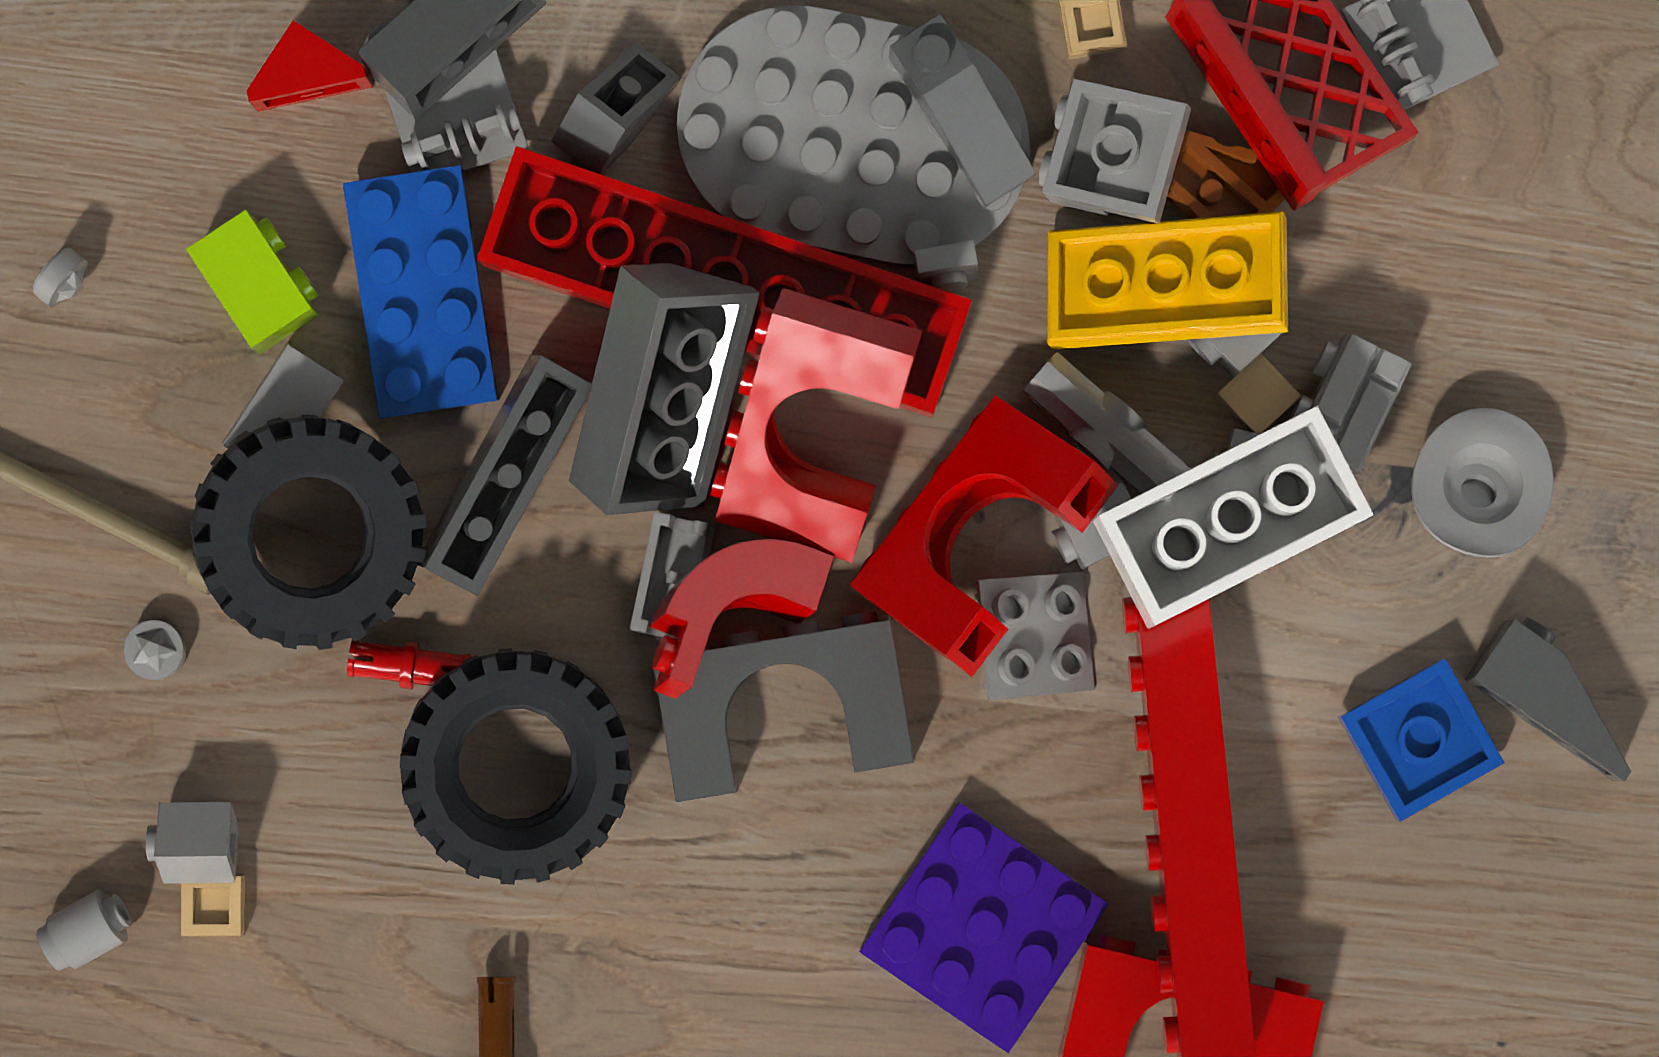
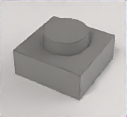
(947, 266)

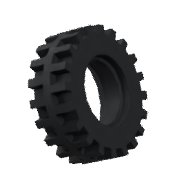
(261, 464)
(519, 846)

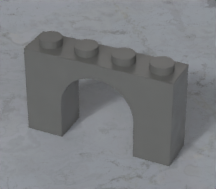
(853, 659)

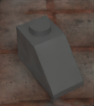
(614, 109)

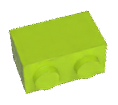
(254, 281)

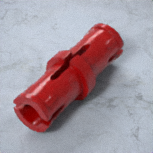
(404, 664)

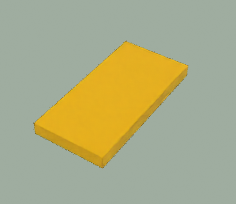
(1167, 281)

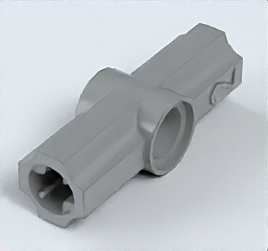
(1103, 426)

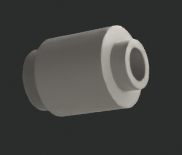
(84, 930)

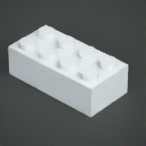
(1232, 517)

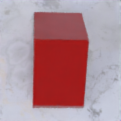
(303, 71)

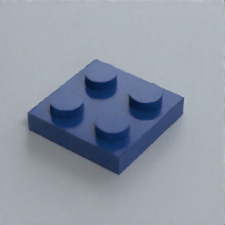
(1421, 740)

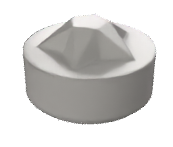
(60, 277)
(155, 650)

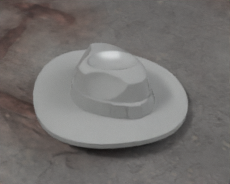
(1483, 483)

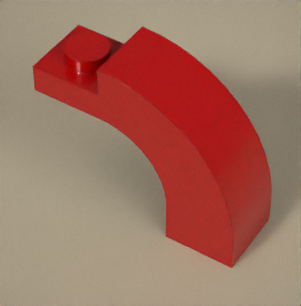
(751, 574)

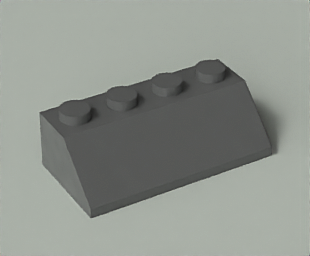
(662, 388)

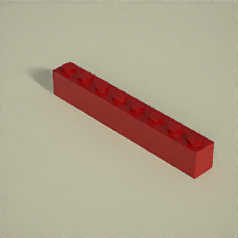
(1192, 835)

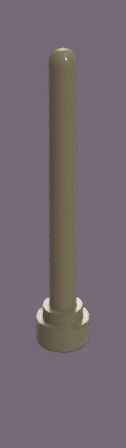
(104, 518)

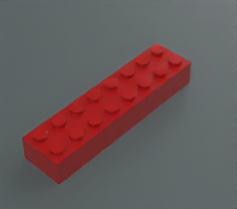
(579, 227)

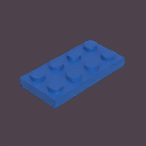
(420, 292)

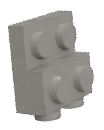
(1114, 151)

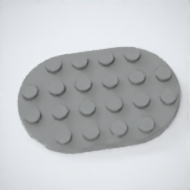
(820, 140)

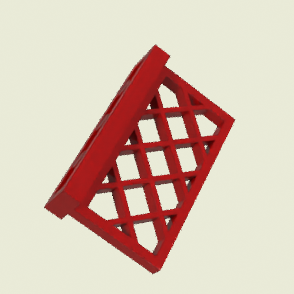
(1257, 108)

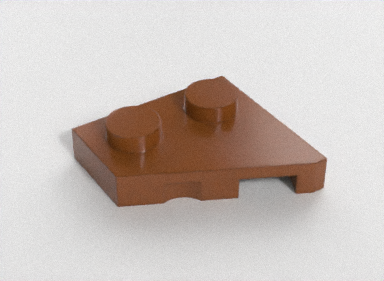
(1220, 180)

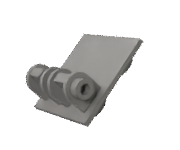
(1420, 44)
(465, 126)
(1046, 636)

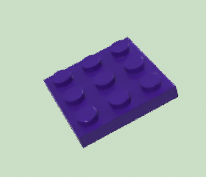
(983, 927)

